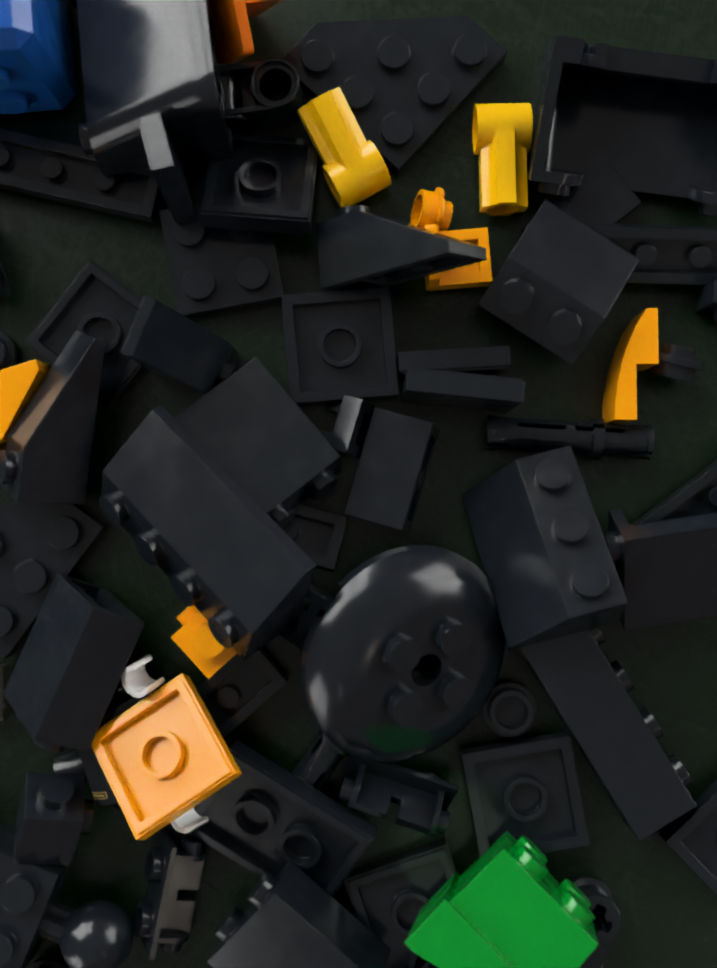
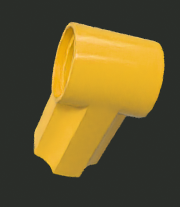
(502, 142)
(350, 162)

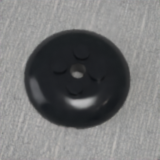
(403, 654)

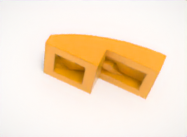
(634, 352)

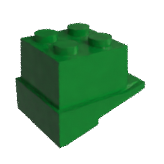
(505, 915)

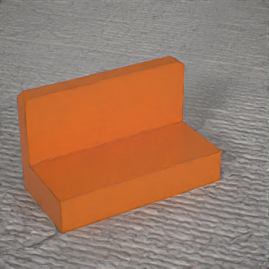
(233, 27)

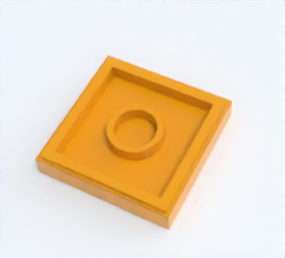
(163, 756)

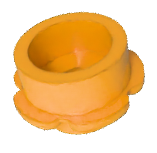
(431, 208)

